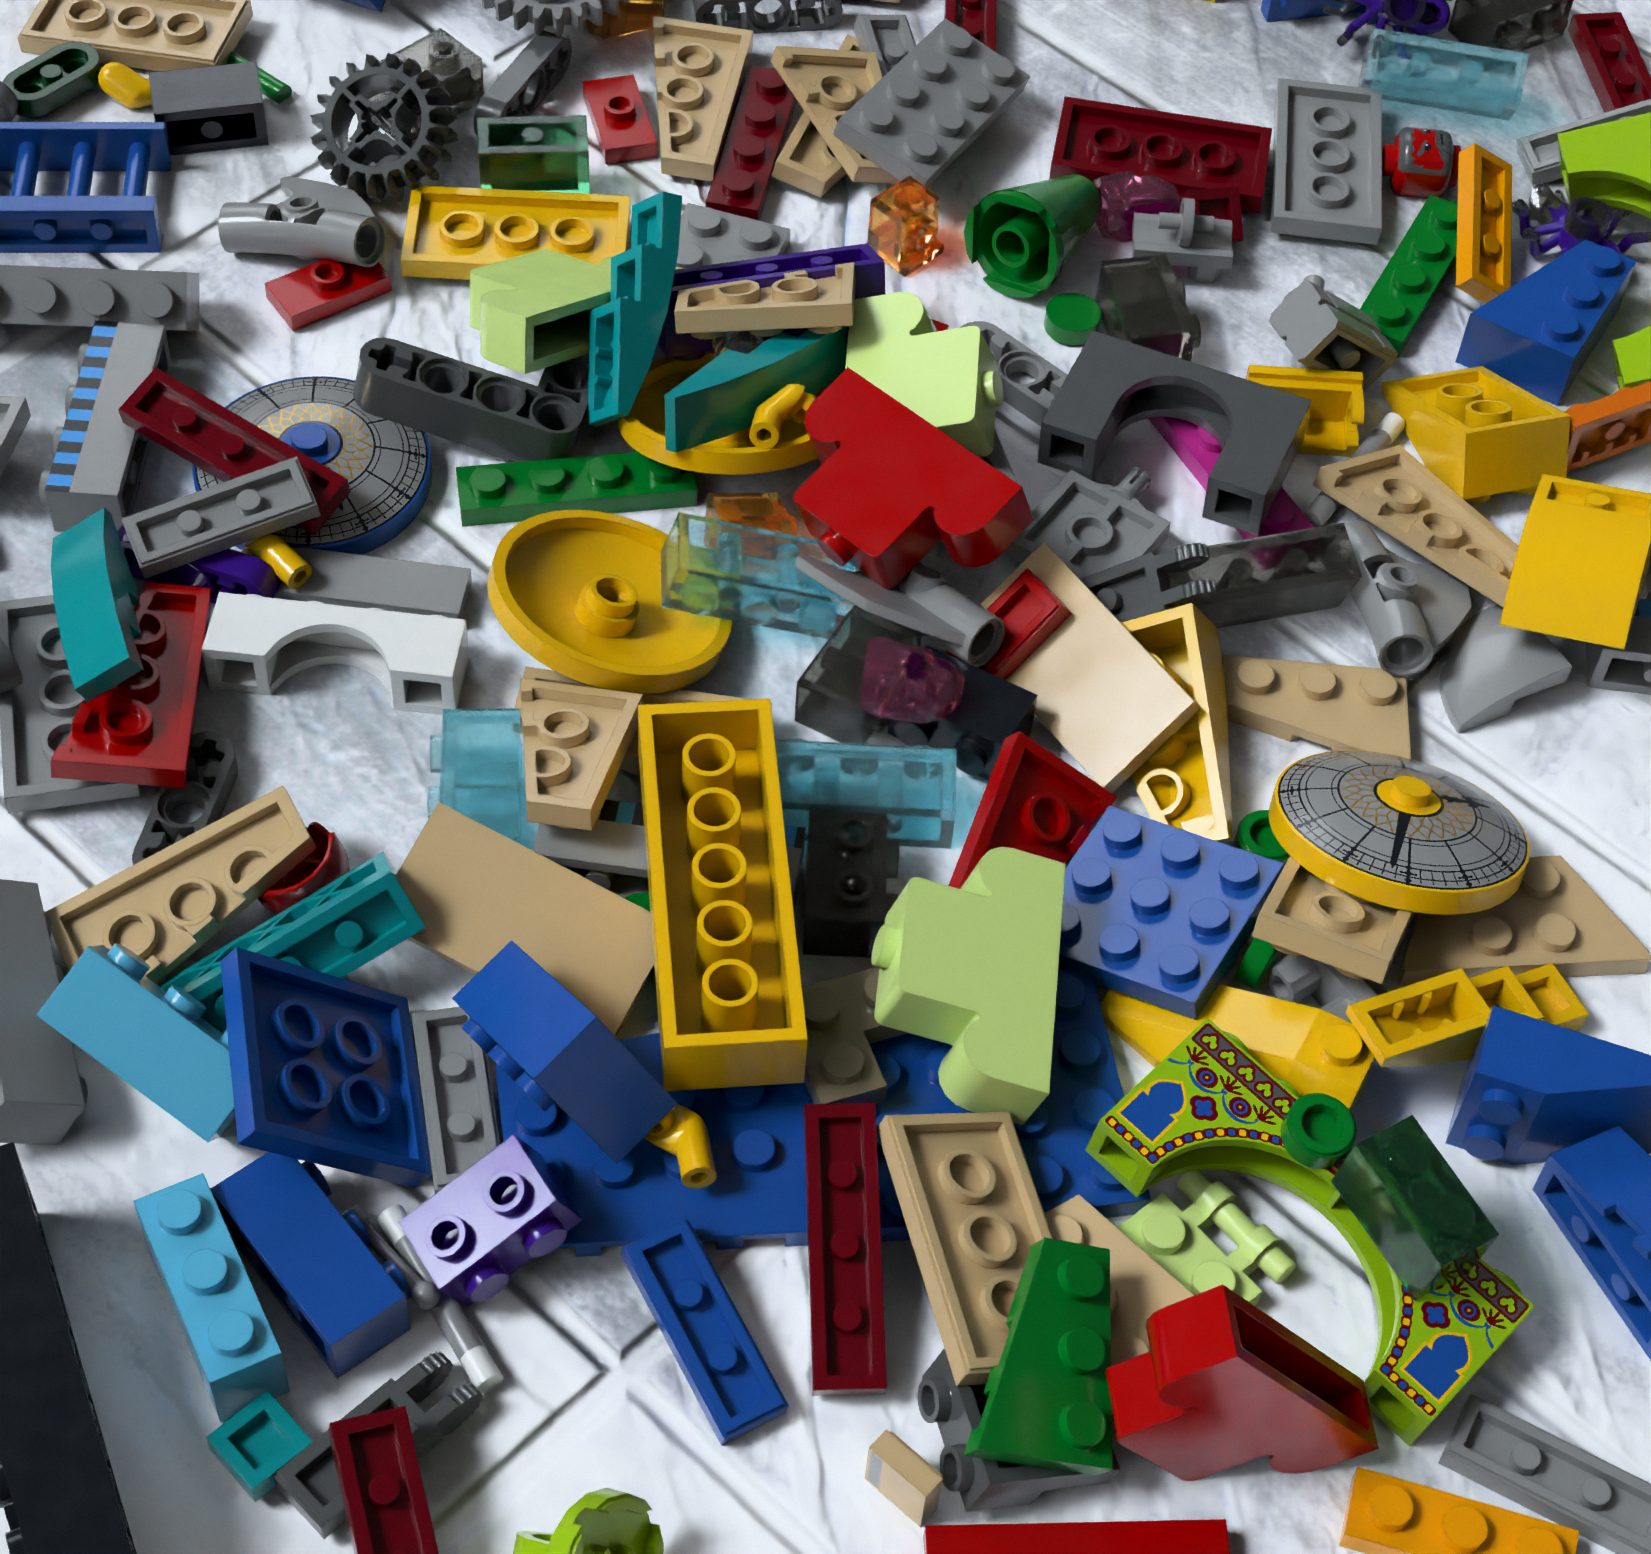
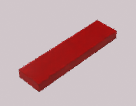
(1080, 1538)

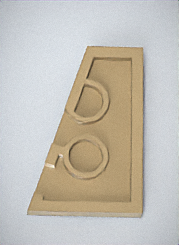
(1136, 1280)

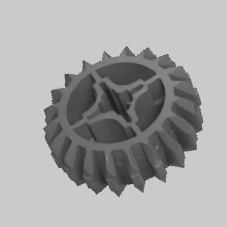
(351, 96)

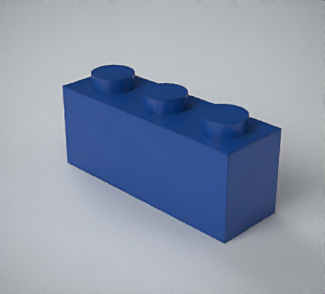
(314, 1259)

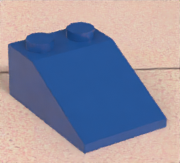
(1545, 1089)

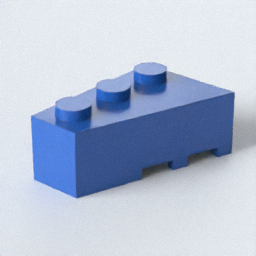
(1549, 321)
(561, 1052)
(1603, 1208)

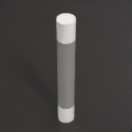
(1380, 438)
(448, 1312)

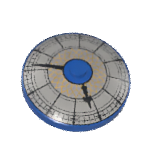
(380, 458)

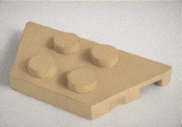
(1544, 922)

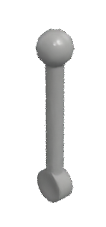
(424, 1293)

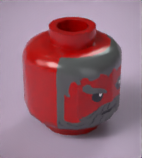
(1421, 162)

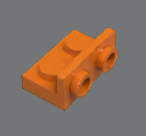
(1609, 425)

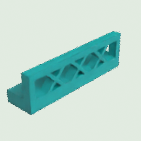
(324, 932)

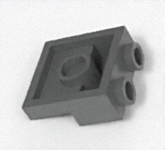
(981, 1481)

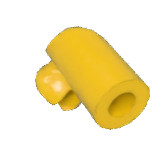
(125, 85)
(771, 414)
(281, 557)
(686, 1137)

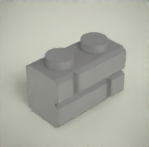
(1331, 333)

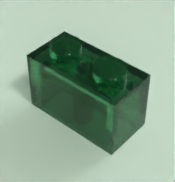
(534, 153)
(1414, 1207)

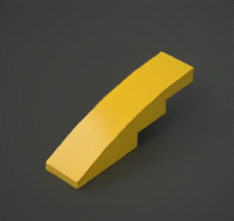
(1446, 1013)

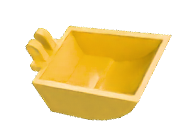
(1580, 562)

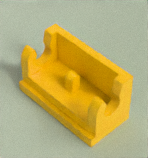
(1334, 407)

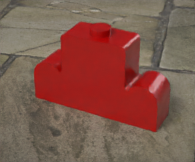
(899, 487)
(1233, 1389)

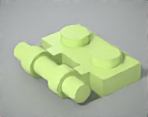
(1190, 1256)

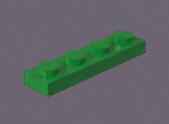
(1414, 272)
(575, 483)

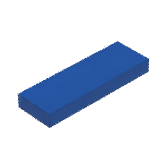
(704, 1330)

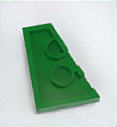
(1051, 1383)

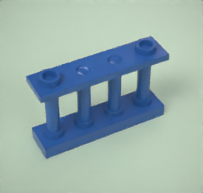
(79, 220)

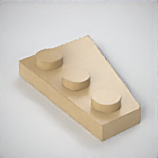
(826, 88)
(789, 303)
(1320, 702)
(573, 749)

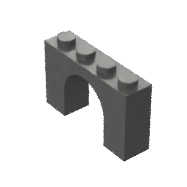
(1125, 383)

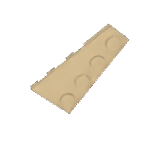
(696, 91)
(1424, 514)
(187, 890)

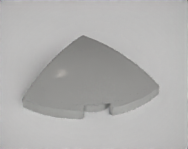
(1495, 667)

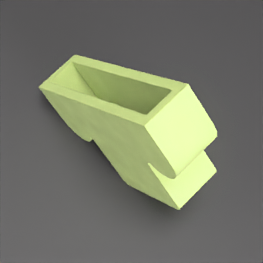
(536, 308)
(934, 373)
(979, 976)

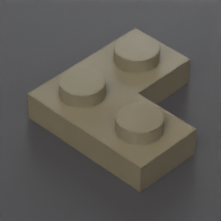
(839, 1035)

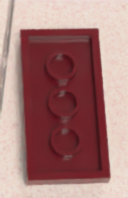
(1178, 148)

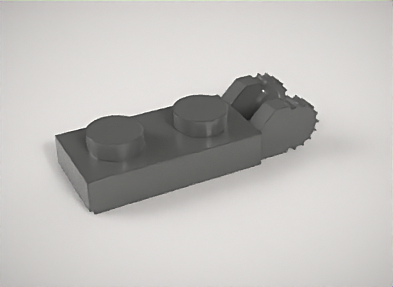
(1144, 586)
(311, 1476)

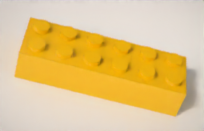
(720, 896)

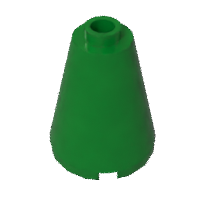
(1031, 232)

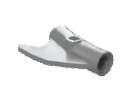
(311, 225)
(920, 603)
(1404, 603)

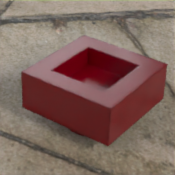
(1220, 203)

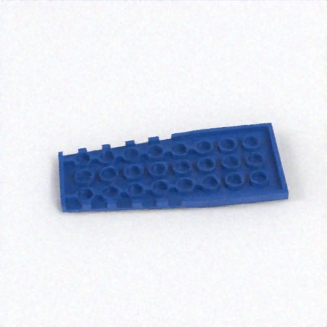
(761, 1151)

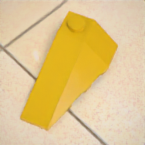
(1190, 773)
(1287, 1038)

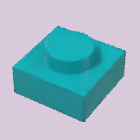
(258, 1444)

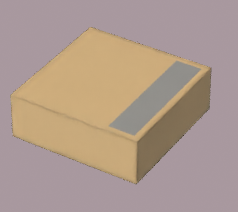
(903, 1477)

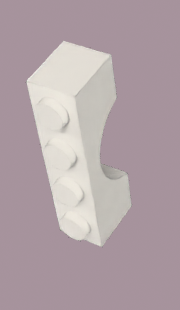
(265, 640)

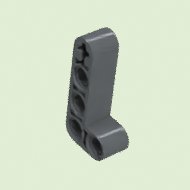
(475, 403)

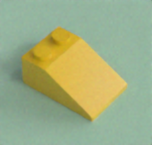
(1481, 431)

